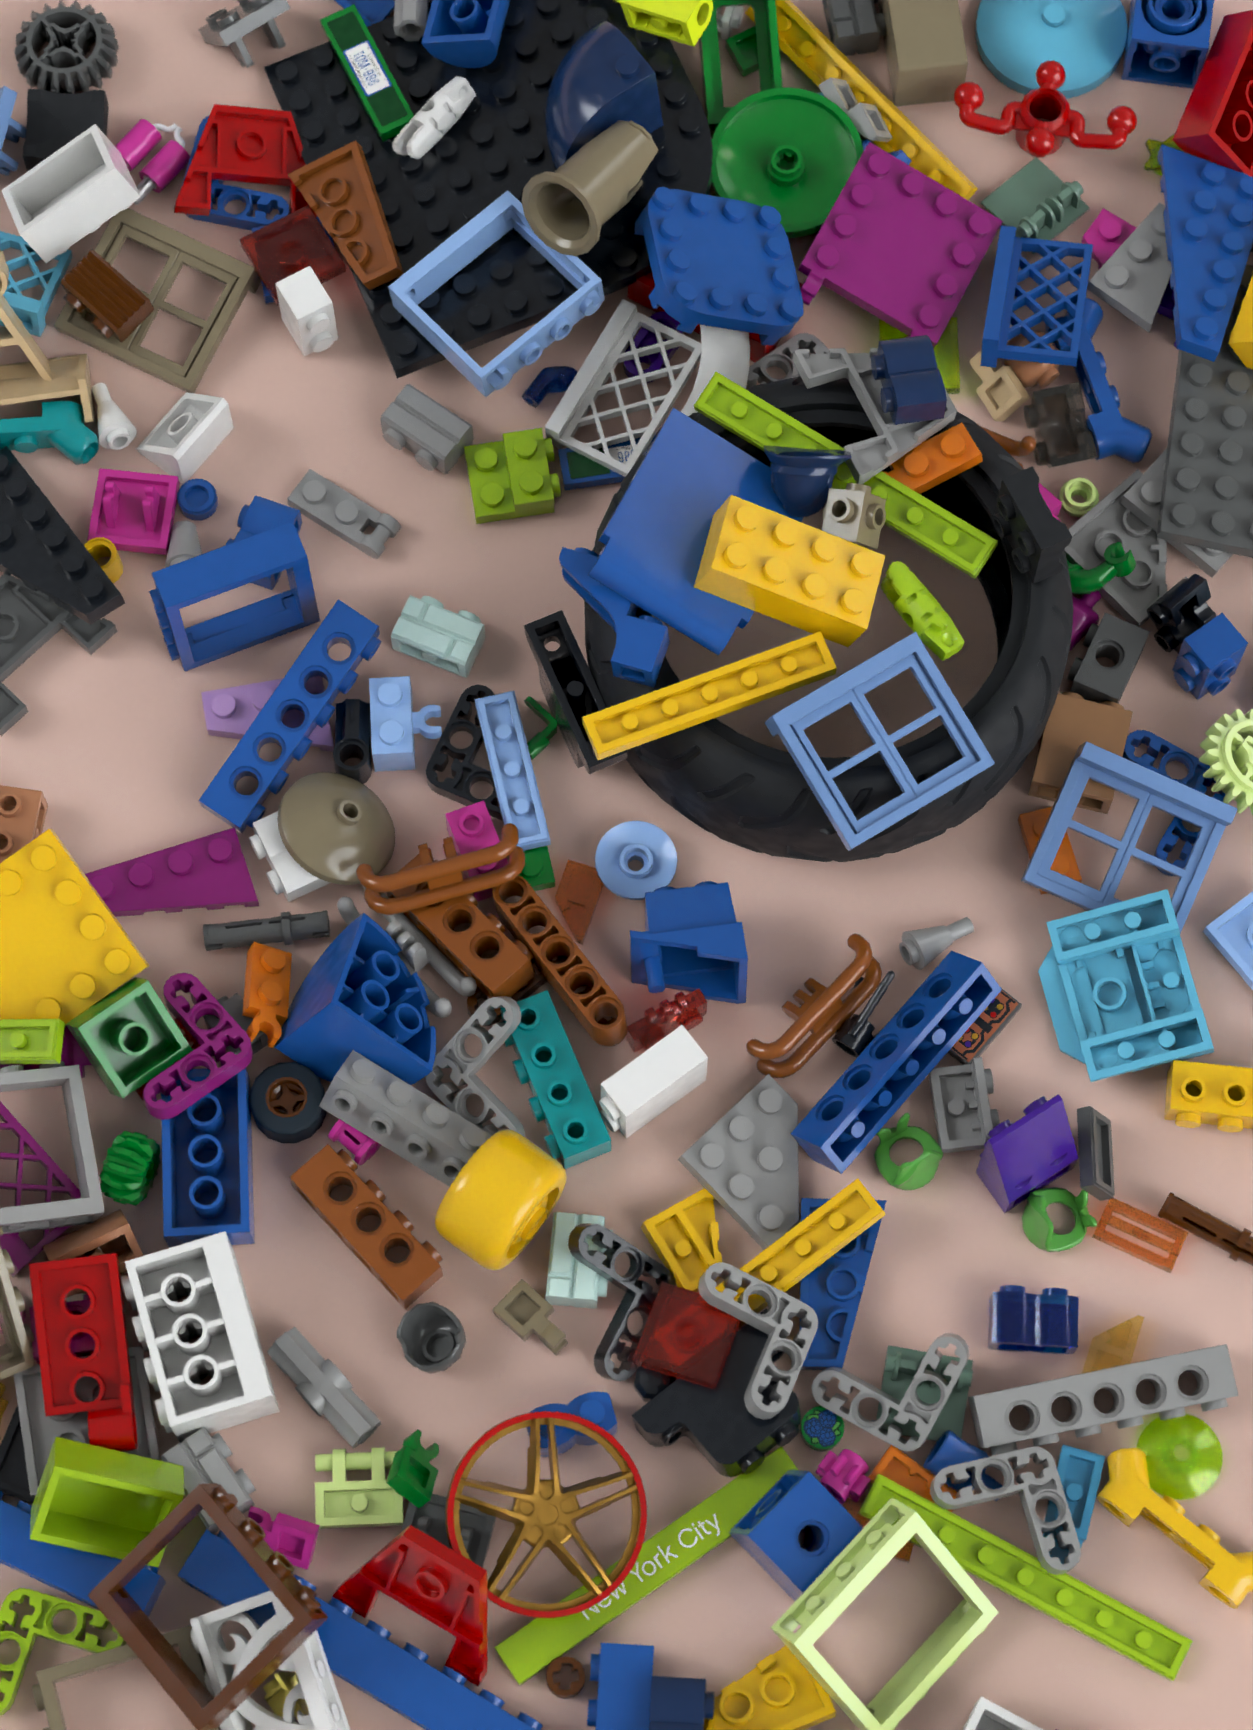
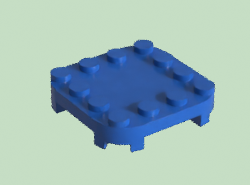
(720, 264)

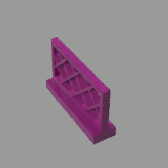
(15, 1246)

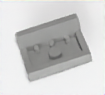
(963, 1106)

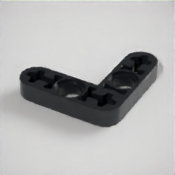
(464, 772)
(638, 1294)

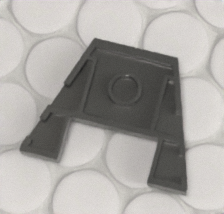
(25, 626)

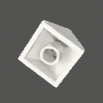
(188, 434)

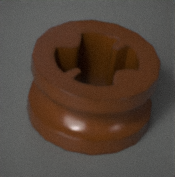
(575, 1686)

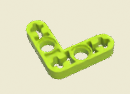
(42, 1625)

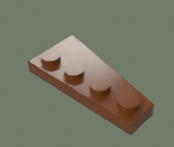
(348, 206)

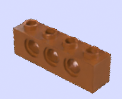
(494, 976)
(402, 1280)

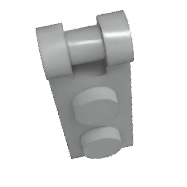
(343, 514)

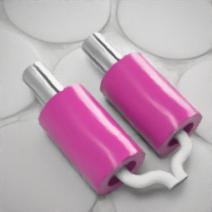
(163, 165)

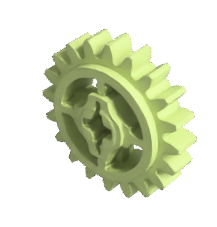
(1231, 758)

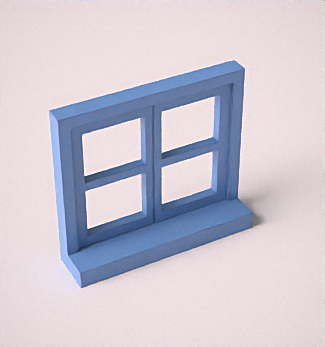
(850, 689)
(1151, 791)

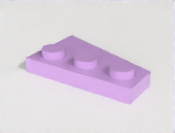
(234, 709)

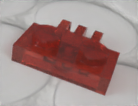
(658, 1023)

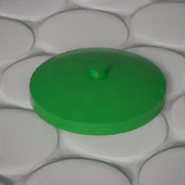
(787, 154)

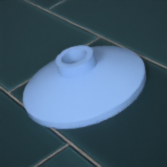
(635, 842)

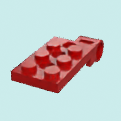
(112, 1413)

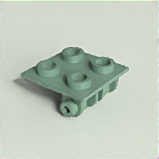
(1036, 202)
(898, 1374)

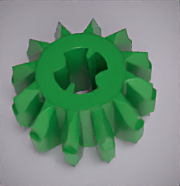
(130, 1168)

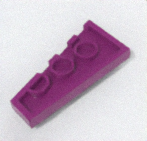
(185, 876)

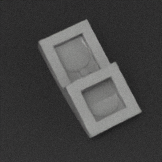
(863, 115)

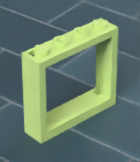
(846, 1580)

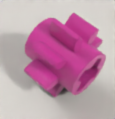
(844, 1475)

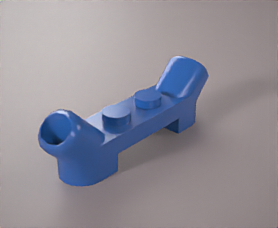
(1109, 429)

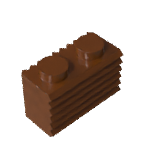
(106, 297)

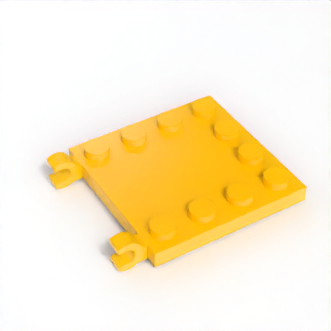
(57, 936)

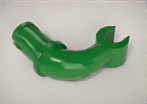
(1115, 564)

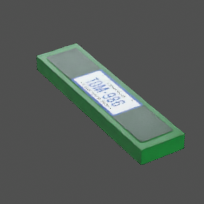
(367, 71)

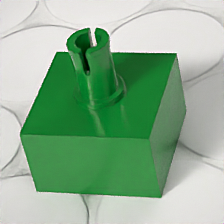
(129, 1037)

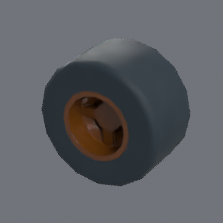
(284, 1087)

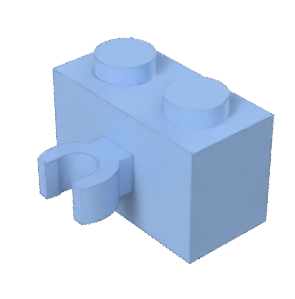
(396, 723)

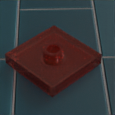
(290, 247)
(686, 1337)

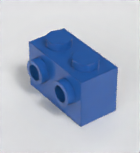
(1209, 657)

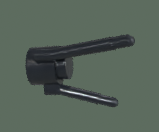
(857, 1032)

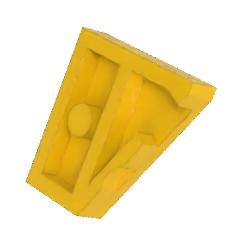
(686, 1238)

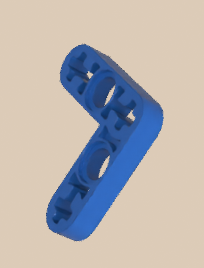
(225, 193)
(1193, 780)

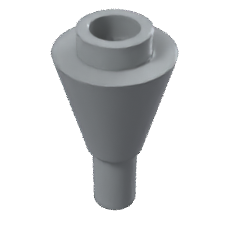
(925, 944)

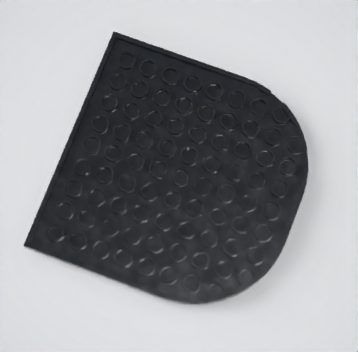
(483, 155)

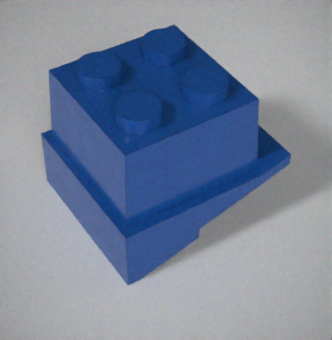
(691, 943)

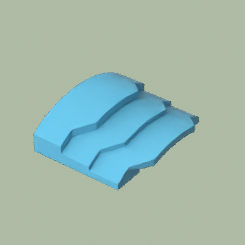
(1123, 988)

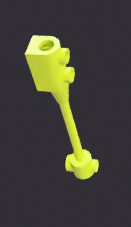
(671, 19)

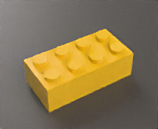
(789, 571)

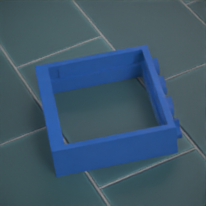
(226, 570)

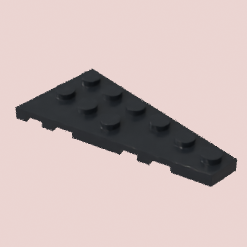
(45, 550)

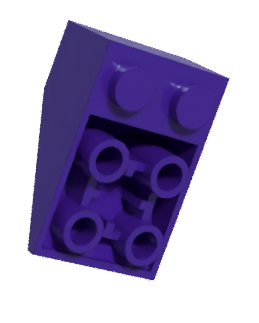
(1028, 1153)

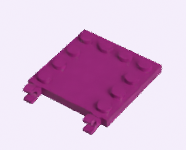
(898, 245)

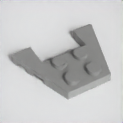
(893, 440)

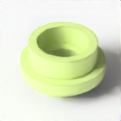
(1080, 487)

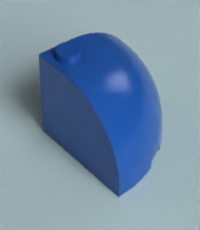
(361, 1002)

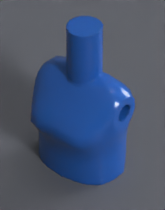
(953, 1450)

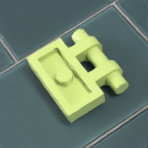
(357, 1502)

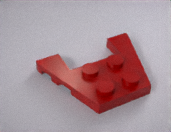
(243, 147)
(435, 1586)

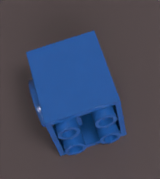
(1167, 41)
(773, 1528)

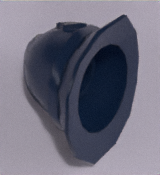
(803, 477)

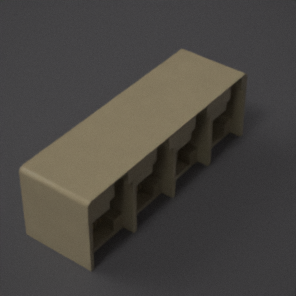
(924, 49)

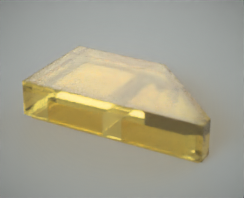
(1113, 1346)

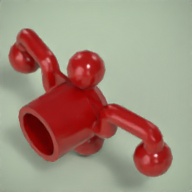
(1045, 102)

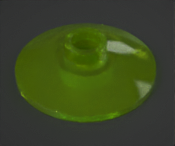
(1181, 1478)

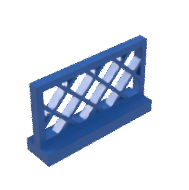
(1006, 287)

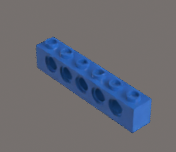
(339, 626)
(896, 1061)

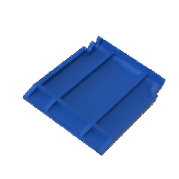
(664, 524)

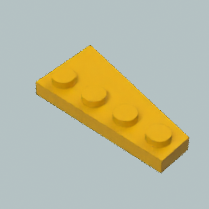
(772, 1697)

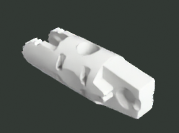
(434, 118)

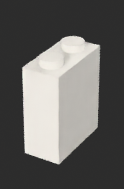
(652, 1082)

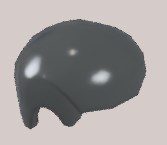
(431, 1337)

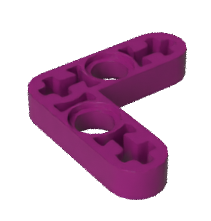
(211, 1043)

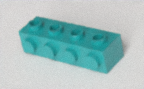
(556, 1083)

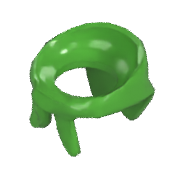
(910, 1174)
(1039, 1226)

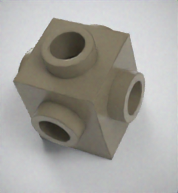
(854, 515)

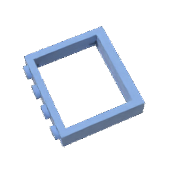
(462, 249)

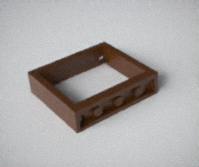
(154, 1649)

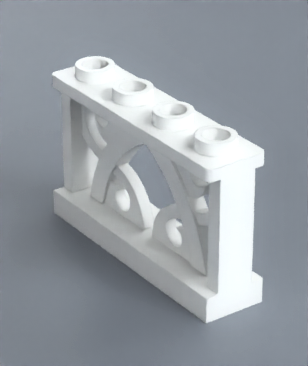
(308, 1660)

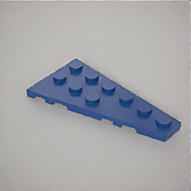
(1207, 243)

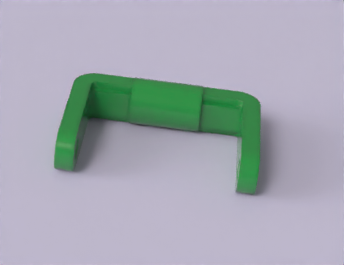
(541, 739)

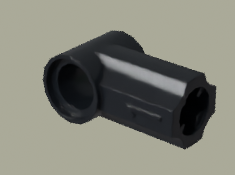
(353, 739)

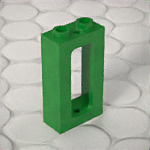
(767, 54)

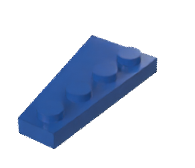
(835, 1293)

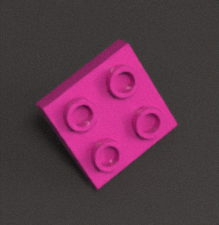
(134, 510)

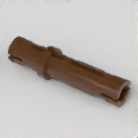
(1209, 1228)

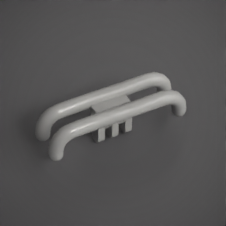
(416, 954)

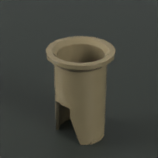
(589, 188)

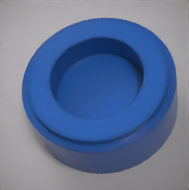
(197, 499)

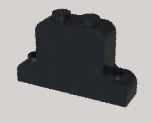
(568, 687)
(718, 1417)

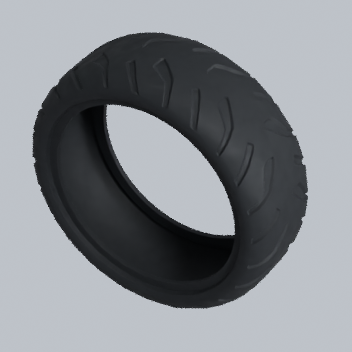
(756, 791)

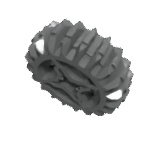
(69, 37)

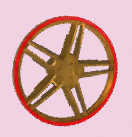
(548, 1512)

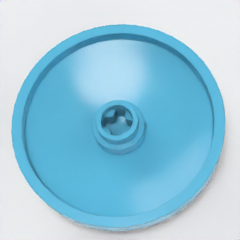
(1078, 34)

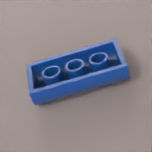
(465, 31)

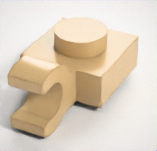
(1000, 389)

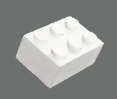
(70, 194)

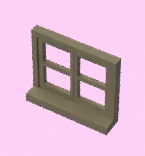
(181, 251)

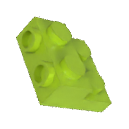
(512, 476)

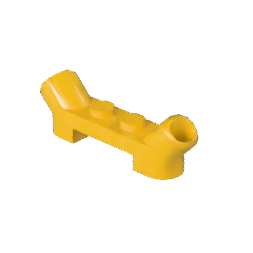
(1129, 1494)

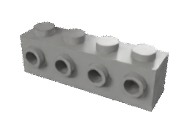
(402, 1118)

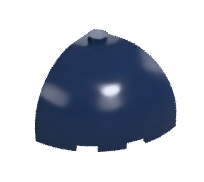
(595, 87)

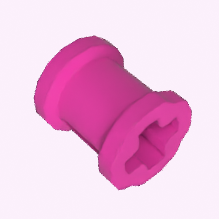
(356, 1142)

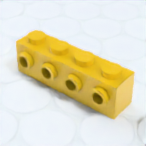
(1209, 1095)

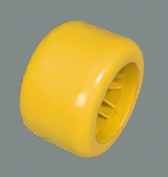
(500, 1199)

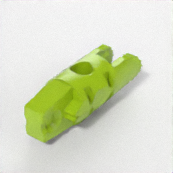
(921, 611)

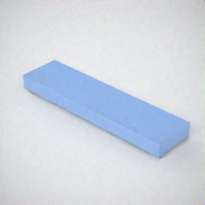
(512, 768)

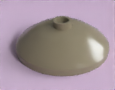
(326, 839)

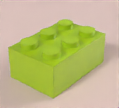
(103, 1499)

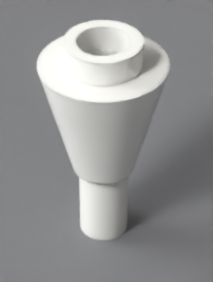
(114, 428)

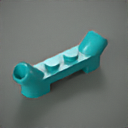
(57, 428)

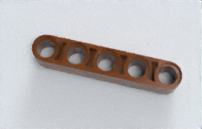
(563, 977)

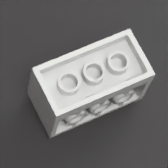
(227, 1340)

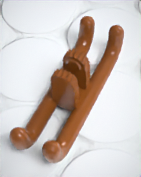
(443, 876)

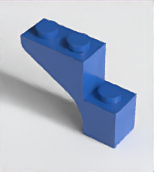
(639, 641)

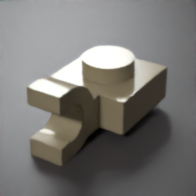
(527, 1314)

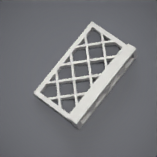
(592, 380)

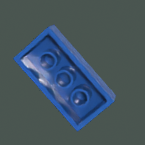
(209, 1165)

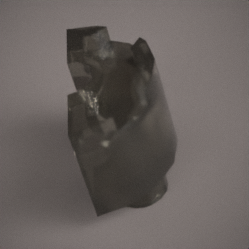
(1060, 426)

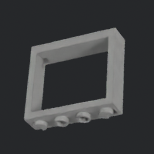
(63, 1212)

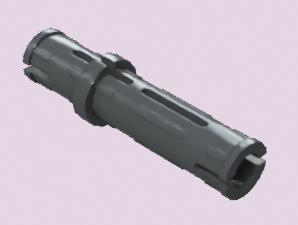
(283, 928)

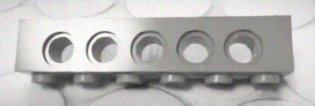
(1208, 1365)

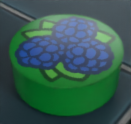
(821, 1429)

